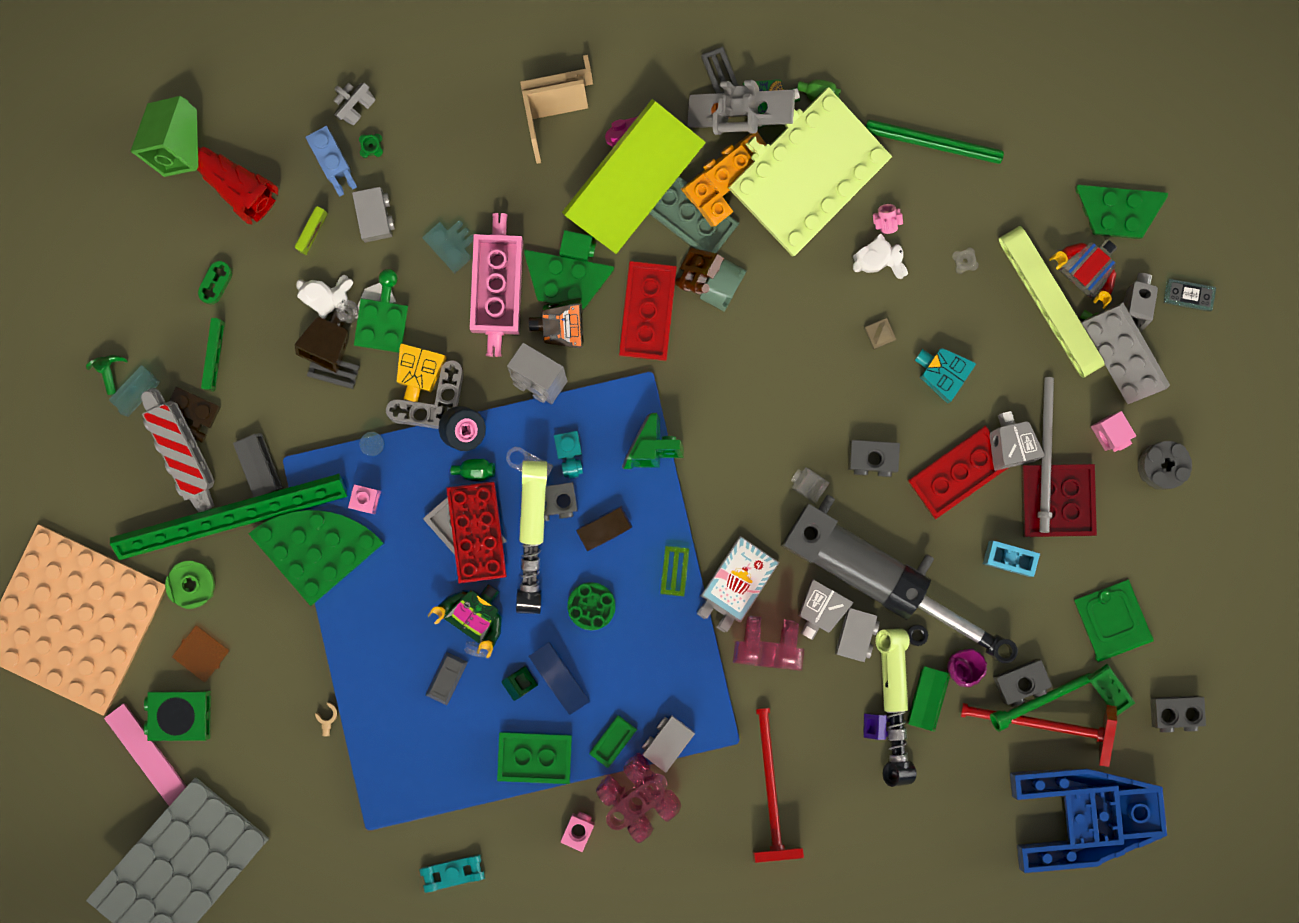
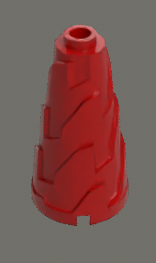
(240, 188)

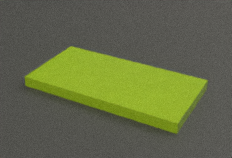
(633, 176)

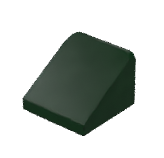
(519, 683)

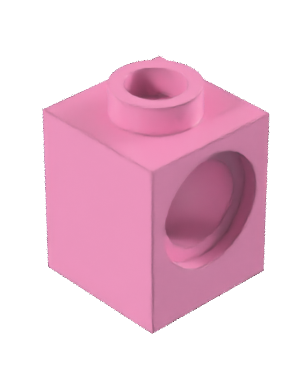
(364, 499)
(572, 840)

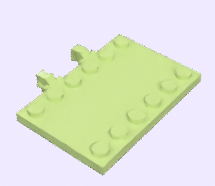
(809, 171)

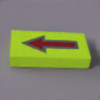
(311, 230)

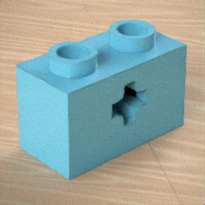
(1011, 558)

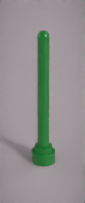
(1002, 719)

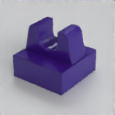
(875, 726)

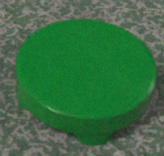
(591, 606)

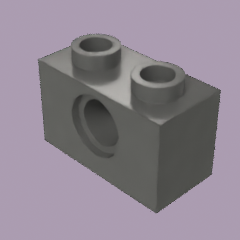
(887, 452)
(1008, 682)

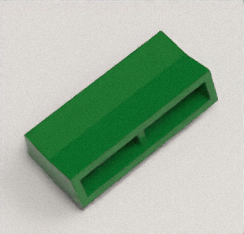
(928, 698)

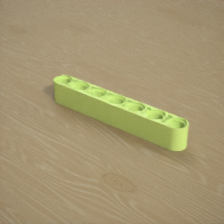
(1051, 301)

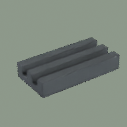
(712, 54)
(353, 377)

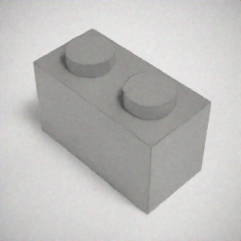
(373, 215)
(857, 634)
(668, 742)

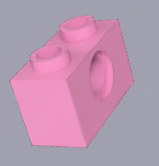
(1114, 432)

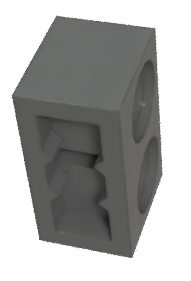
(551, 496)
(1178, 708)

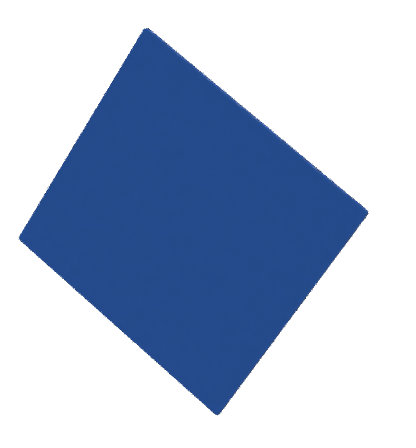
(384, 650)

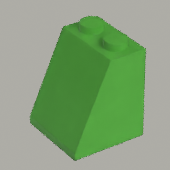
(168, 137)

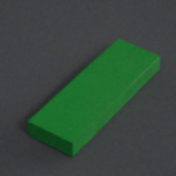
(213, 354)

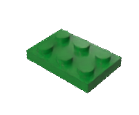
(534, 757)

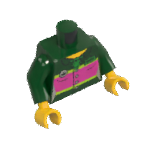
(473, 616)

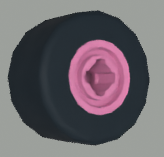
(453, 429)

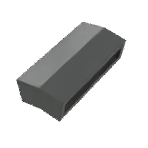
(257, 465)

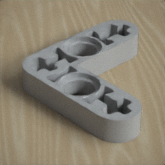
(433, 411)

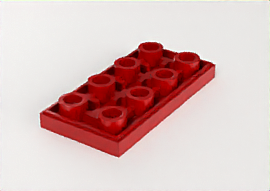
(476, 532)

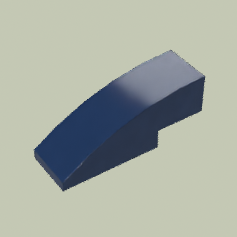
(559, 678)

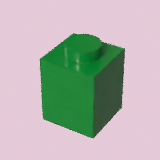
(577, 246)

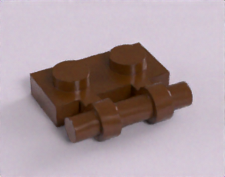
(697, 268)

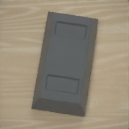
(446, 678)

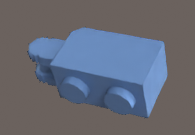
(330, 158)

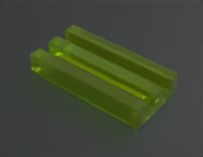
(676, 550)

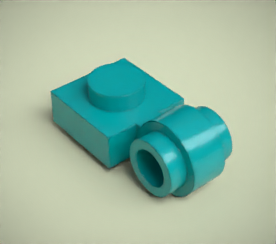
(568, 447)

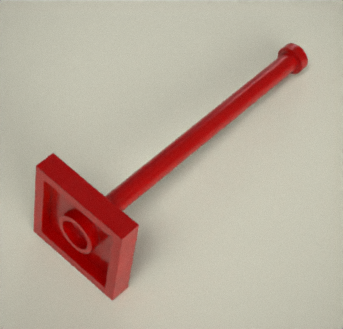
(1104, 734)
(777, 850)

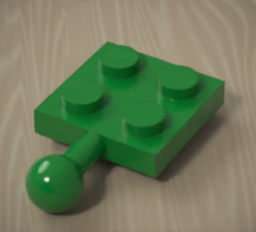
(380, 322)

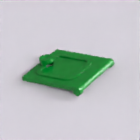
(1116, 624)

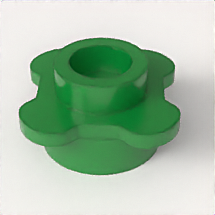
(366, 151)

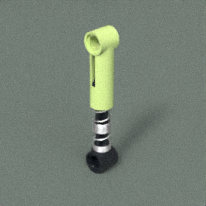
(531, 534)
(892, 645)

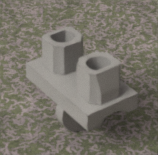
(360, 95)

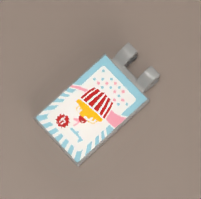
(737, 583)

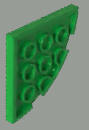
(315, 549)

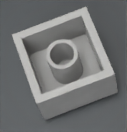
(537, 374)

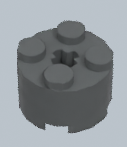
(1178, 462)

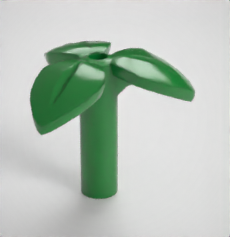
(102, 365)

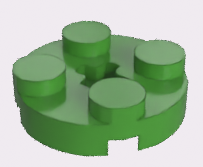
(178, 577)

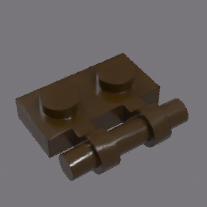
(196, 409)

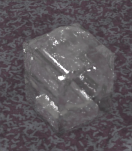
(809, 484)

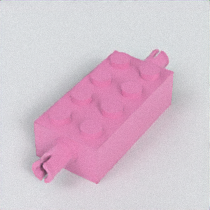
(496, 284)

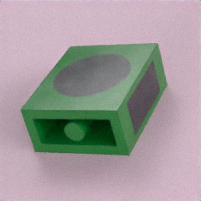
(178, 715)

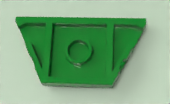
(1120, 211)
(565, 278)

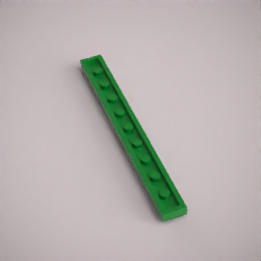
(228, 516)

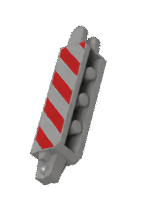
(178, 449)

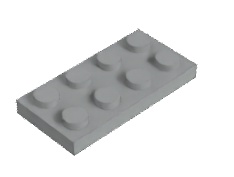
(1125, 353)

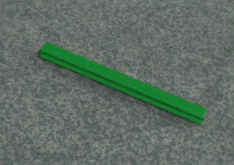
(935, 141)

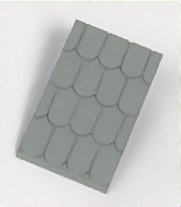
(180, 862)

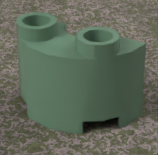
(723, 285)

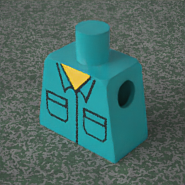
(944, 372)

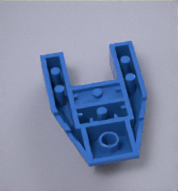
(1102, 817)

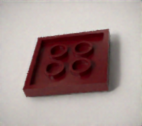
(1070, 500)

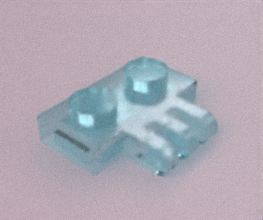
(450, 244)

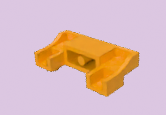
(712, 183)

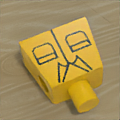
(418, 370)

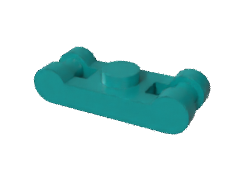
(452, 873)

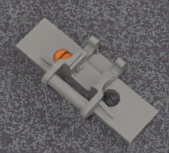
(740, 101)

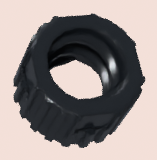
(924, 638)

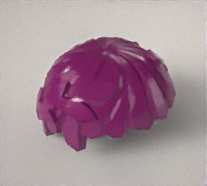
(967, 667)

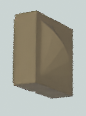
(880, 333)

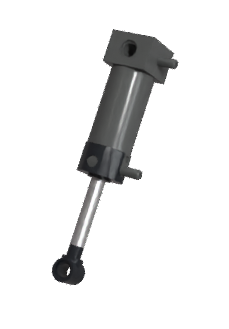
(879, 574)

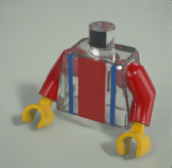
(1089, 268)

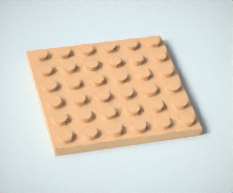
(74, 619)

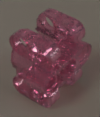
(769, 654)
(635, 820)

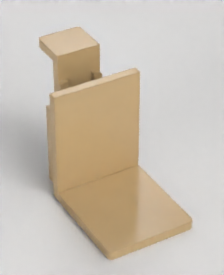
(555, 96)

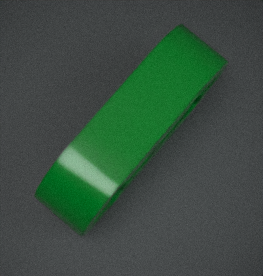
(210, 279)

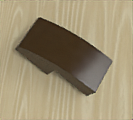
(604, 528)

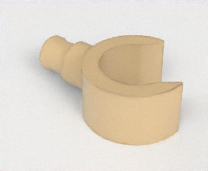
(326, 724)

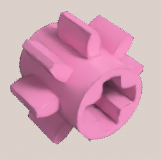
(888, 218)

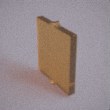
(200, 654)

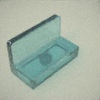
(129, 394)

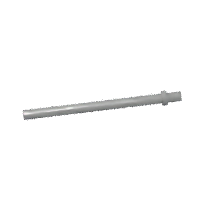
(1045, 514)

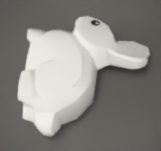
(879, 255)
(321, 296)

